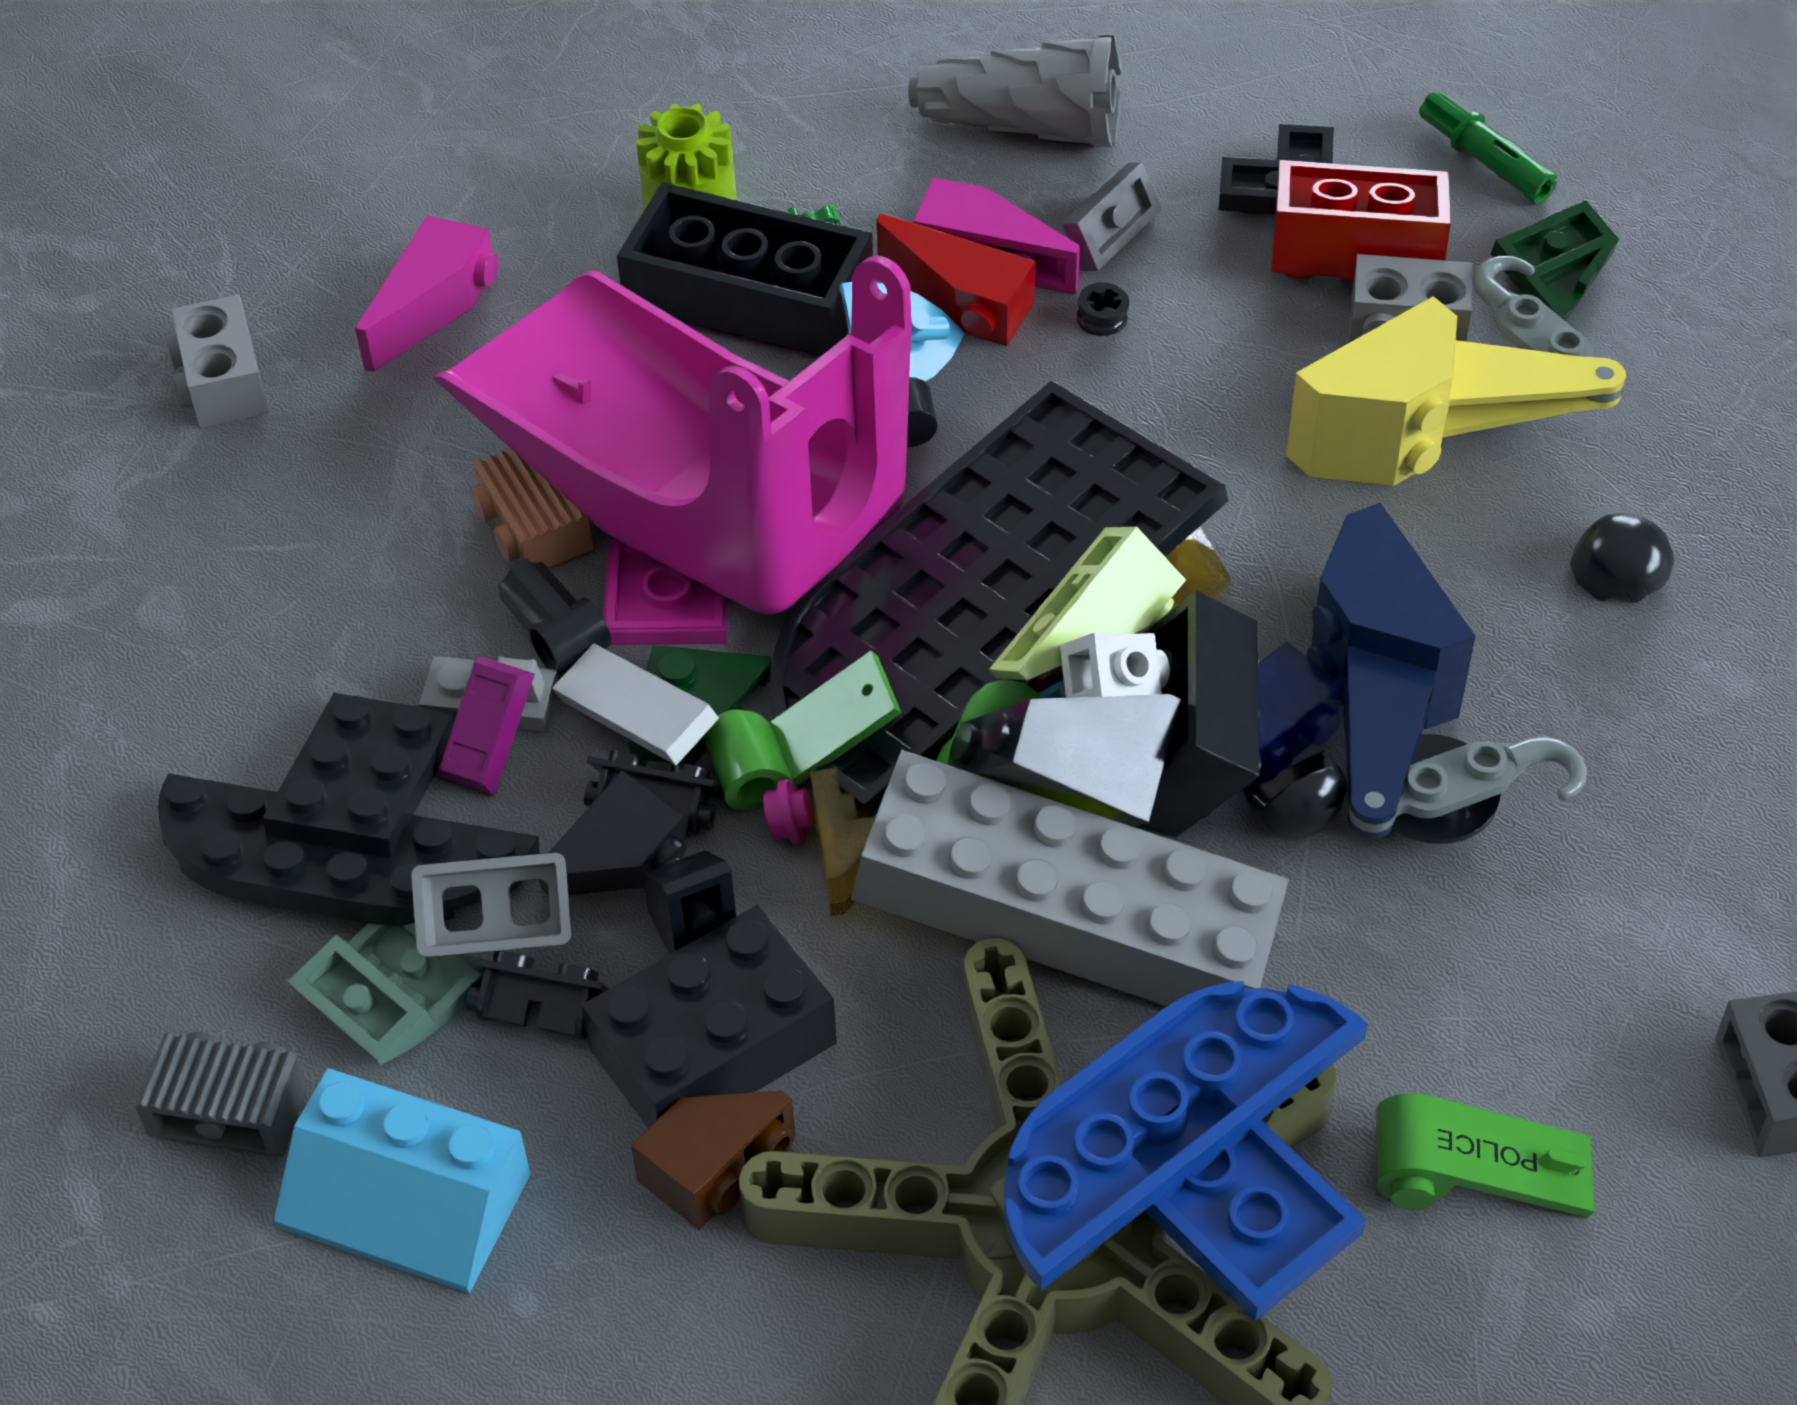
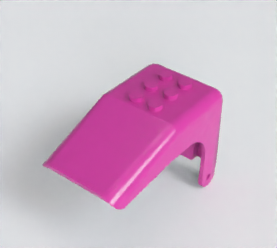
(697, 449)

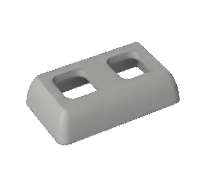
(494, 881)

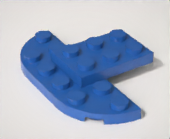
(1179, 1133)

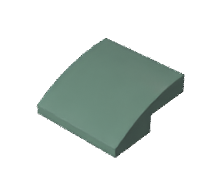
(384, 989)

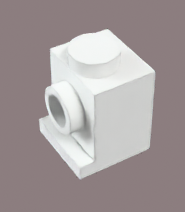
(1113, 665)

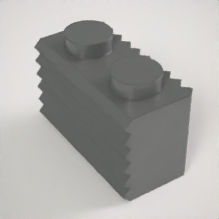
(222, 1093)

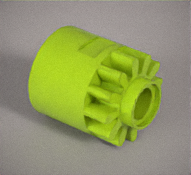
(687, 152)

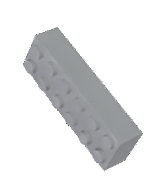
(1065, 885)

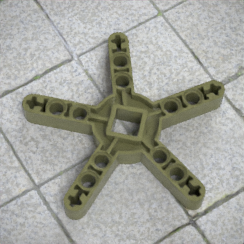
(967, 1222)

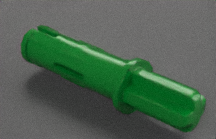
(1499, 154)

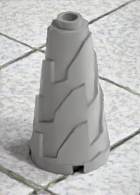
(1048, 90)

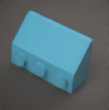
(400, 1180)

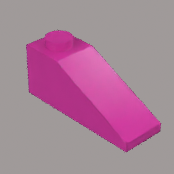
(993, 221)
(426, 289)

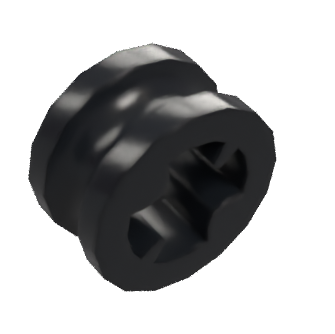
(1094, 299)

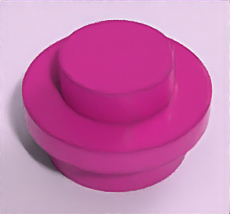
(788, 812)

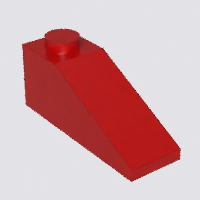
(972, 283)

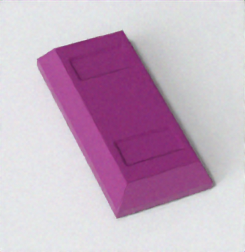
(485, 725)

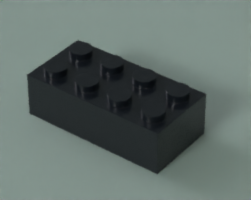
(743, 267)

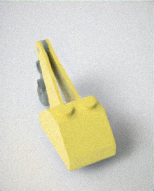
(1395, 392)

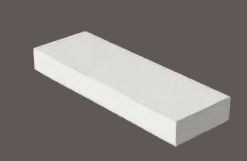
(635, 703)

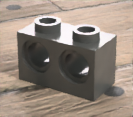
(1763, 1068)

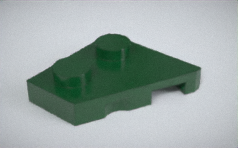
(1566, 255)
(711, 676)

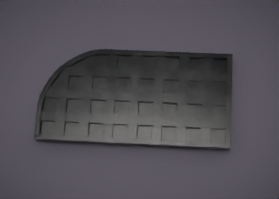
(971, 565)

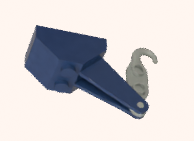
(1402, 670)

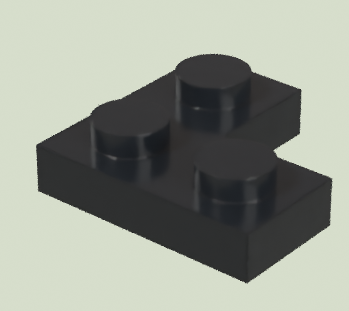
(1252, 183)

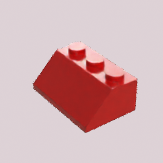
(1347, 210)

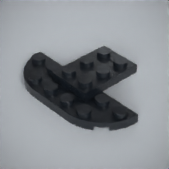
(339, 826)

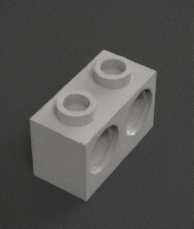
(1393, 285)
(217, 361)

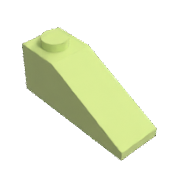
(1111, 589)

